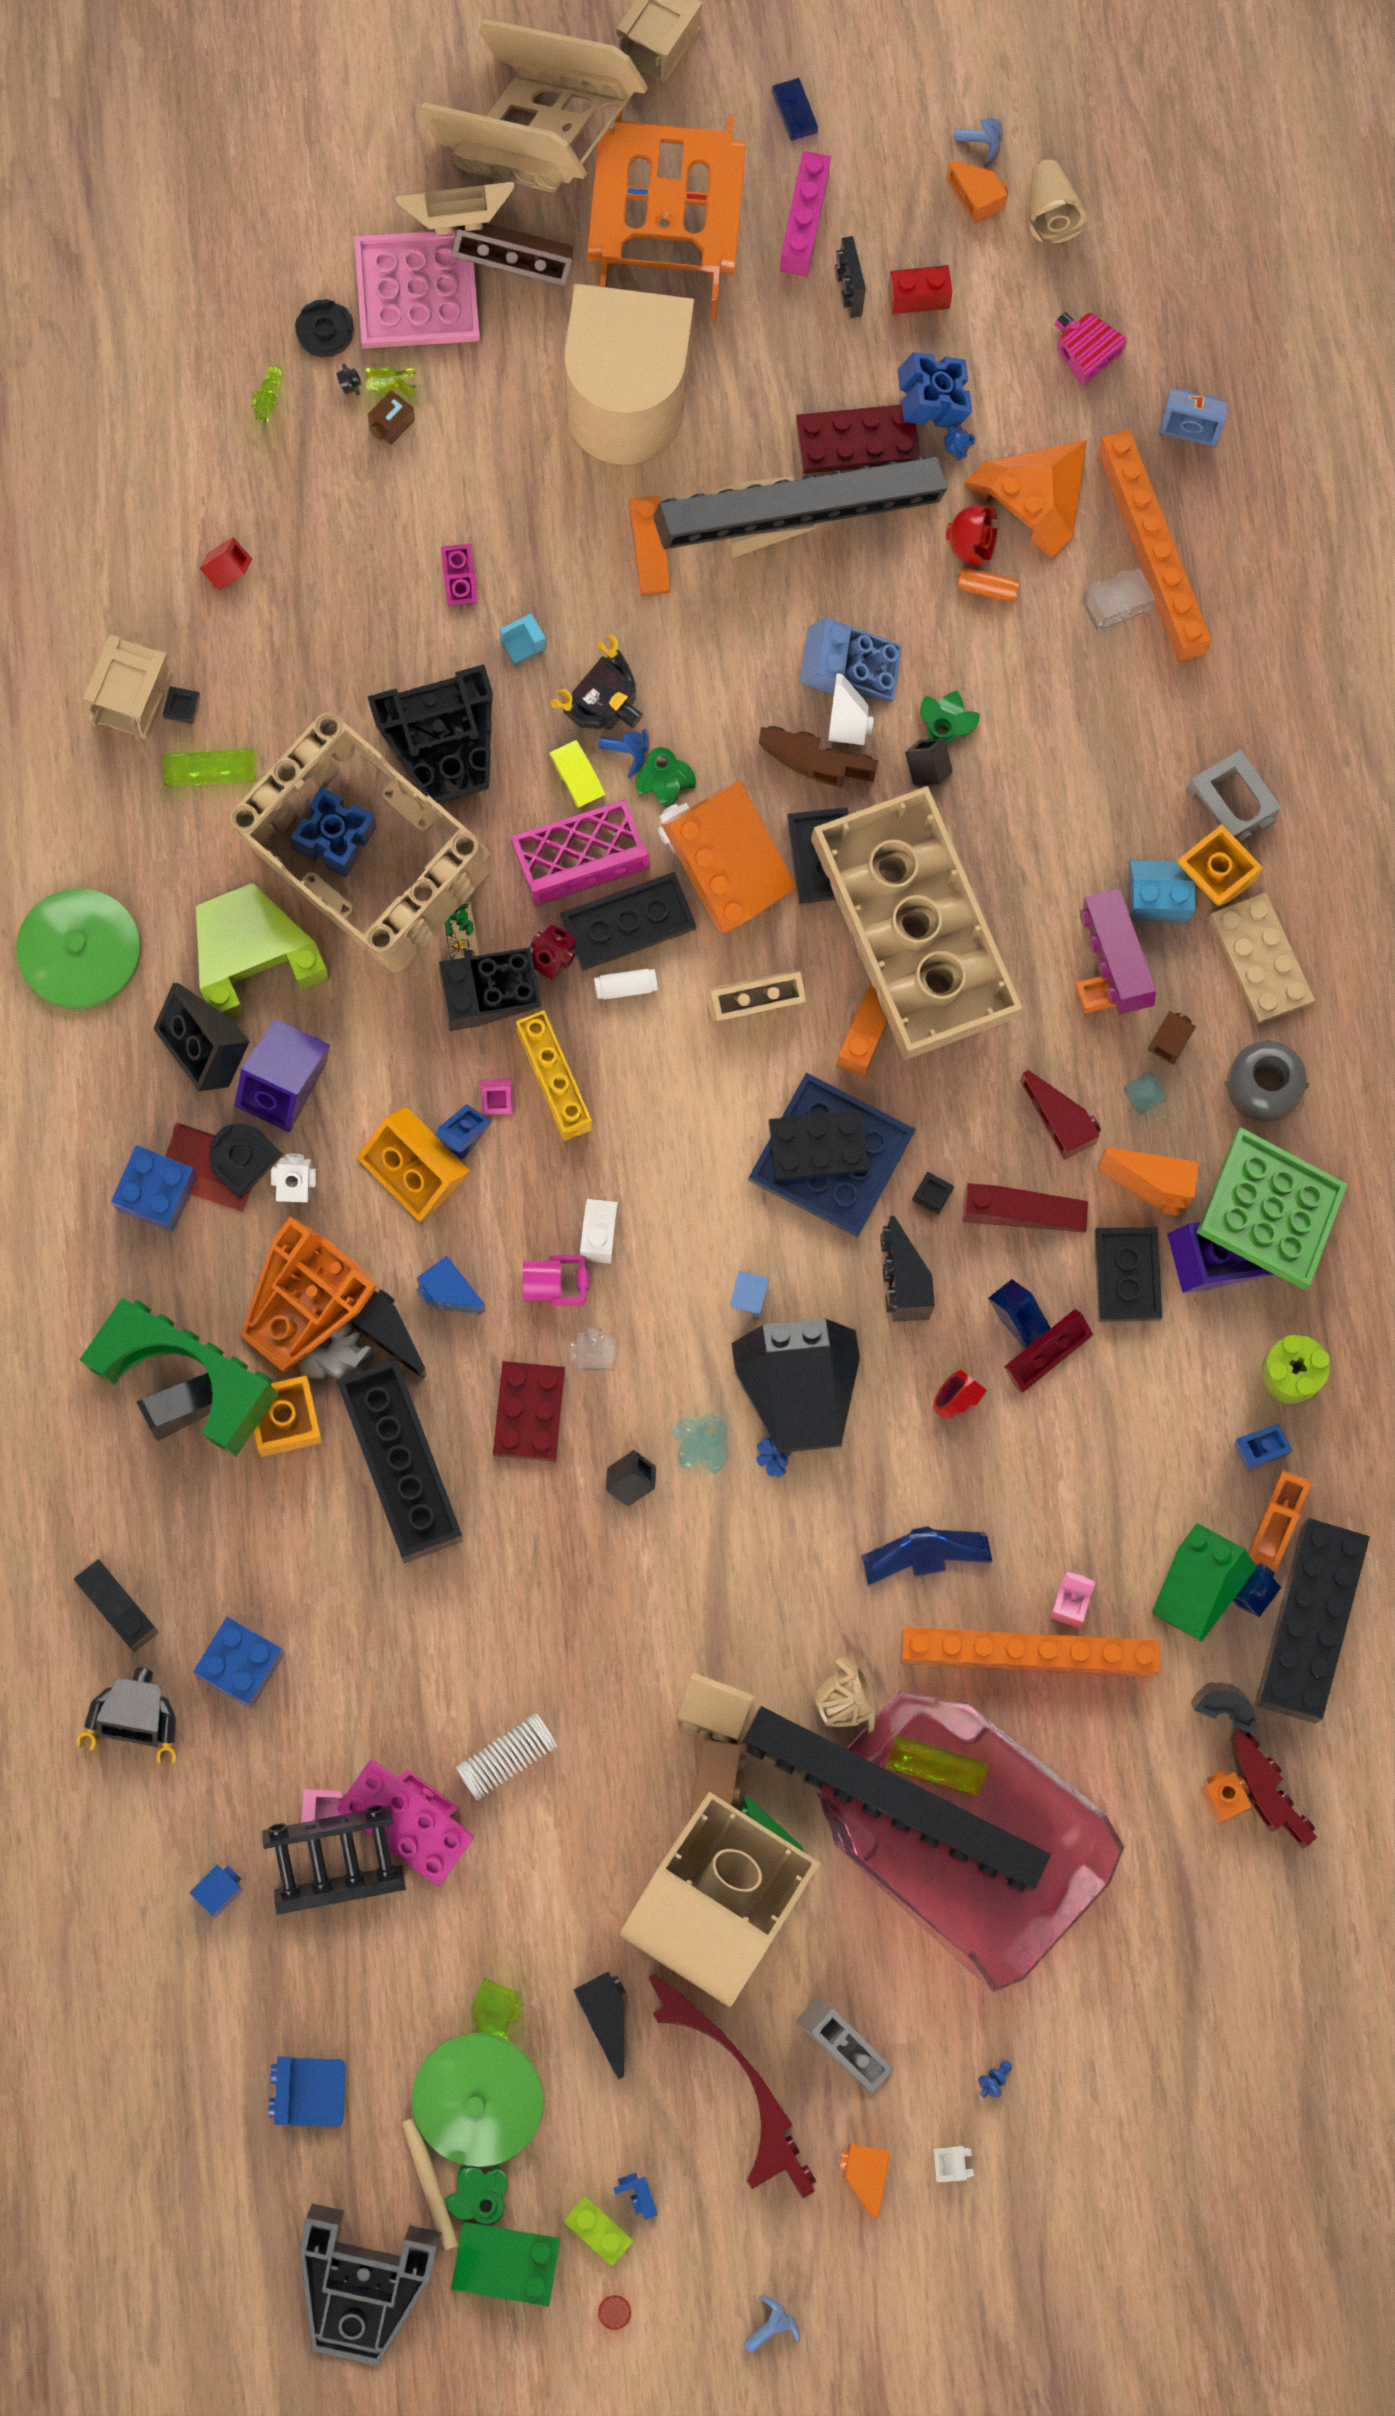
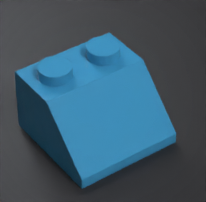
(1160, 891)

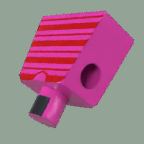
(1088, 345)

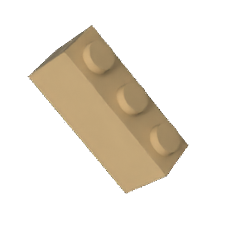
(755, 995)

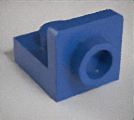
(642, 2200)

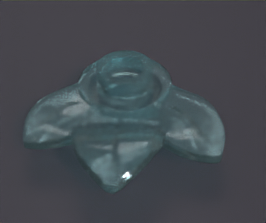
(700, 1447)

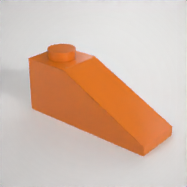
(649, 553)
(863, 1035)

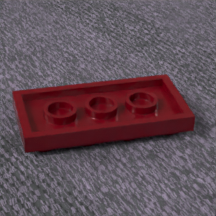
(855, 438)

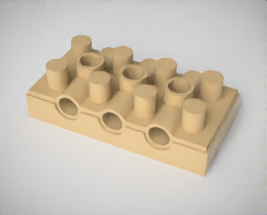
(932, 895)

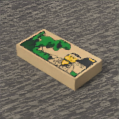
(461, 934)

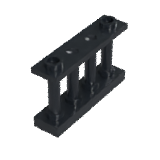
(328, 1890)

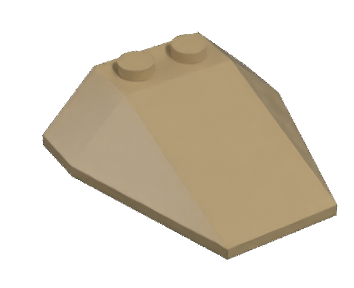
(456, 206)

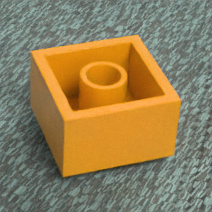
(290, 1420)

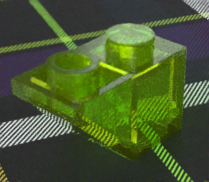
(495, 2008)

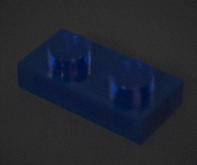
(794, 109)

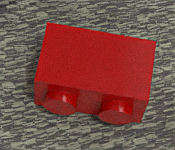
(920, 289)

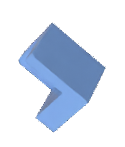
(749, 1293)

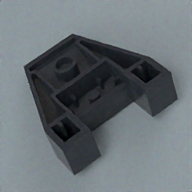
(358, 2293)

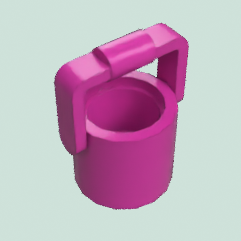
(543, 1280)

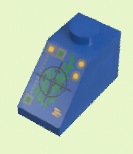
(448, 1289)

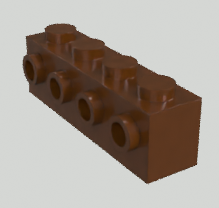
(514, 252)

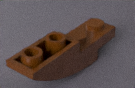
(802, 754)

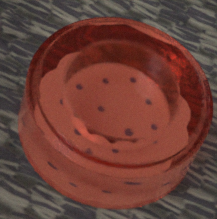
(614, 2312)

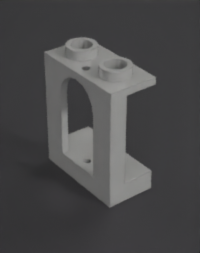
(1203, 786)

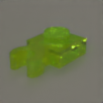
(264, 399)

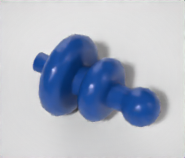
(991, 2083)

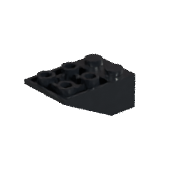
(488, 987)
(910, 1281)

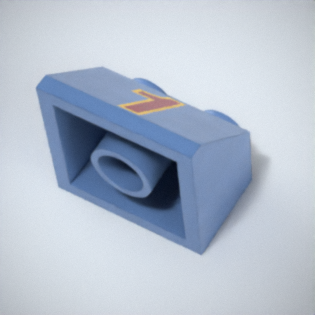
(1193, 417)

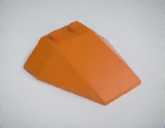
(303, 1295)

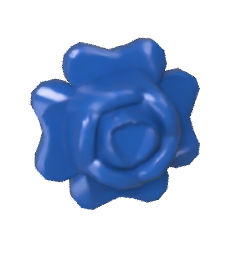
(958, 441)

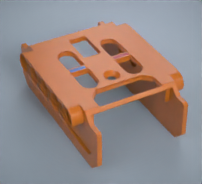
(667, 196)

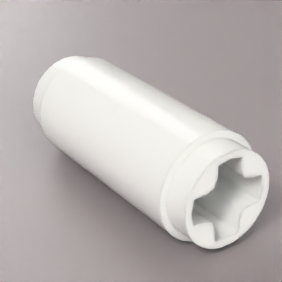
(626, 984)

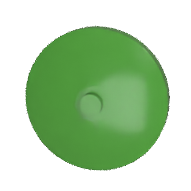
(78, 948)
(478, 2099)

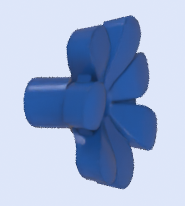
(775, 1461)

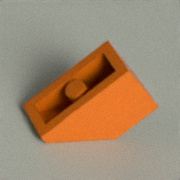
(977, 189)
(865, 2174)

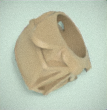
(845, 1697)

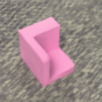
(320, 1804)

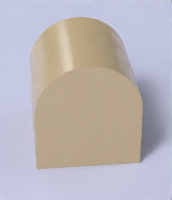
(626, 371)
(719, 1899)

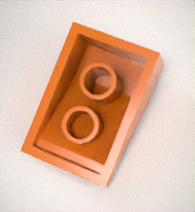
(1156, 1179)

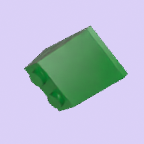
(1202, 1582)
(505, 2264)

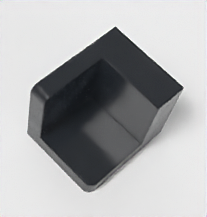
(929, 761)
(631, 1478)

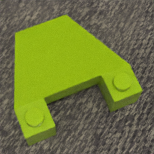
(245, 936)

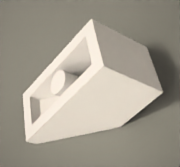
(849, 714)
(598, 1231)

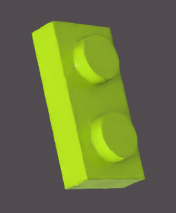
(598, 2231)

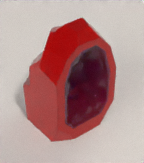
(957, 1395)

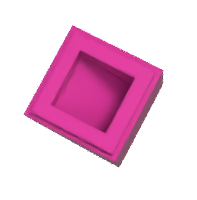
(496, 1096)

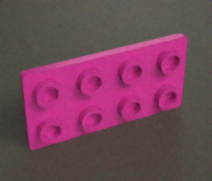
(422, 1819)

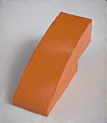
(1279, 1519)

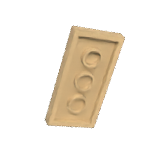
(1261, 958)

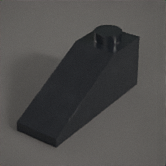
(384, 1327)
(116, 1605)
(605, 2012)

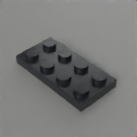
(628, 921)

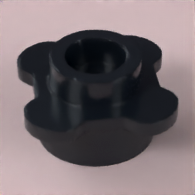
(349, 380)

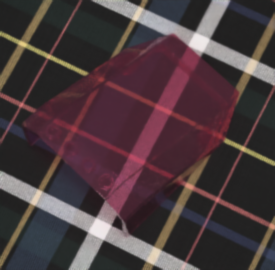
(974, 1916)

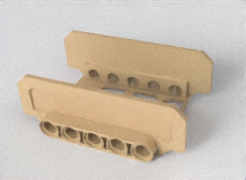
(540, 152)

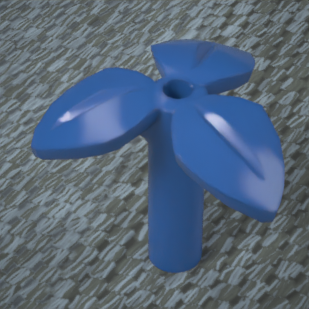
(633, 743)

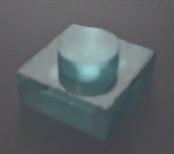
(1145, 1093)

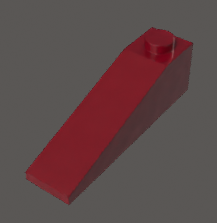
(1022, 1208)

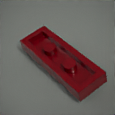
(1048, 1350)

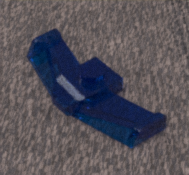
(925, 1552)

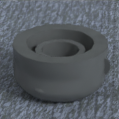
(1260, 1103)

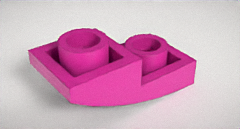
(459, 574)

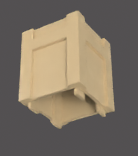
(659, 35)
(127, 687)

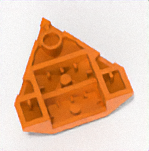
(1038, 490)

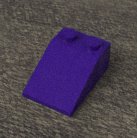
(1206, 1264)

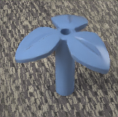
(991, 135)
(778, 2322)

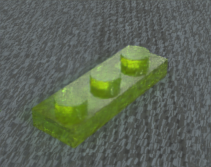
(209, 767)
(937, 1765)

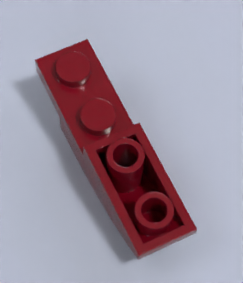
(1261, 1778)

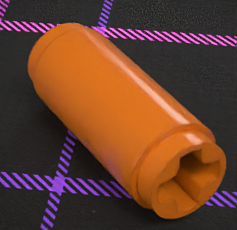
(988, 584)

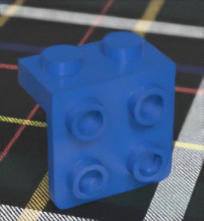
(308, 2092)

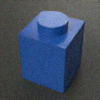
(217, 1889)

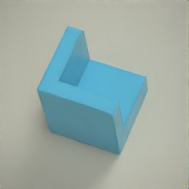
(522, 639)

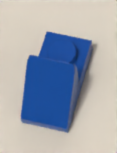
(463, 1131)
(1262, 1447)

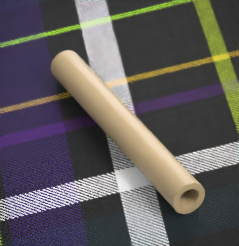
(429, 2184)

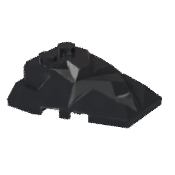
(441, 732)

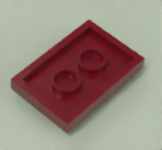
(528, 1411)

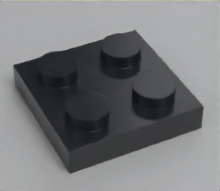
(850, 273)

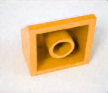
(1220, 866)

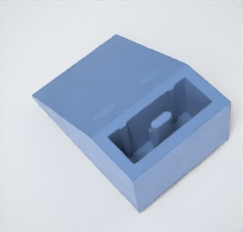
(863, 659)

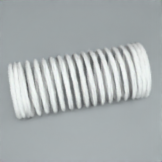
(465, 1769)

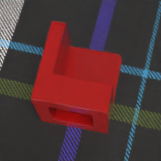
(226, 563)

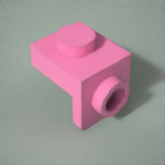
(1072, 1599)

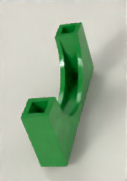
(135, 1335)

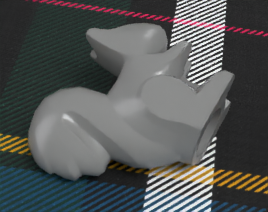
(341, 1357)

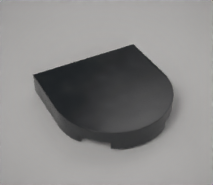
(241, 1157)

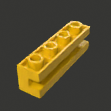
(553, 1076)

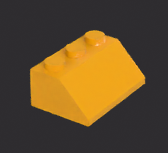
(412, 1163)

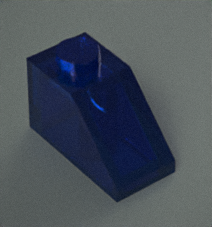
(1019, 1312)

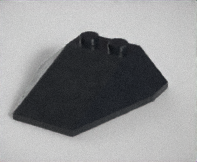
(799, 1380)

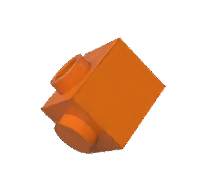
(1226, 1795)

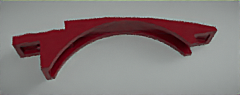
(774, 2150)

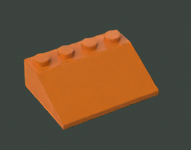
(729, 857)

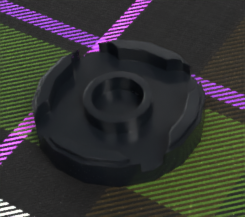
(324, 328)

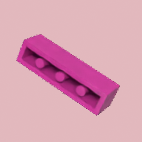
(805, 213)

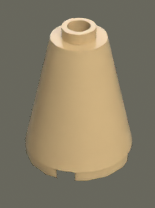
(1054, 204)

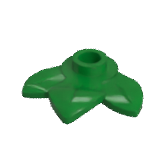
(949, 715)
(664, 781)
(475, 2190)

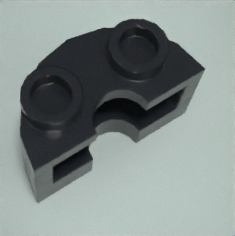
(1228, 1699)

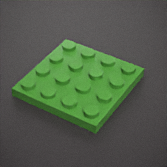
(1272, 1208)

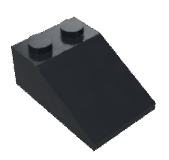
(200, 1039)

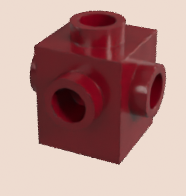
(552, 951)

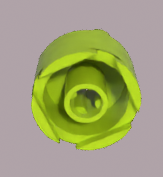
(1312, 1365)

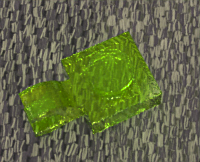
(386, 379)

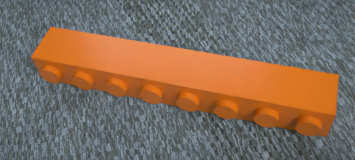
(1154, 545)
(1030, 1652)

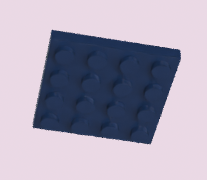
(840, 1199)

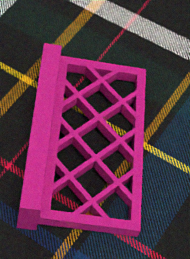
(593, 871)

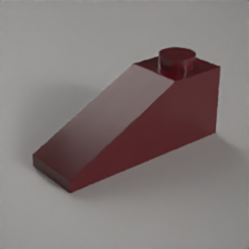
(1063, 1118)

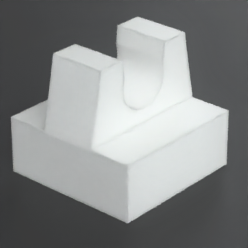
(951, 2164)

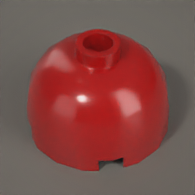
(972, 534)

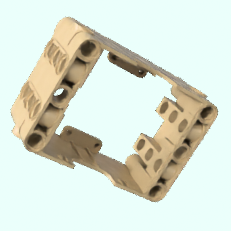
(407, 922)

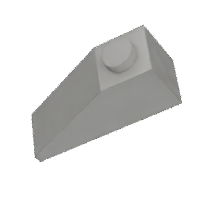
(844, 2044)

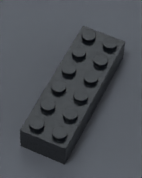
(400, 1461)
(1312, 1621)

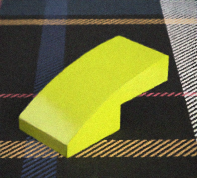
(577, 773)

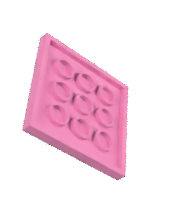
(414, 291)

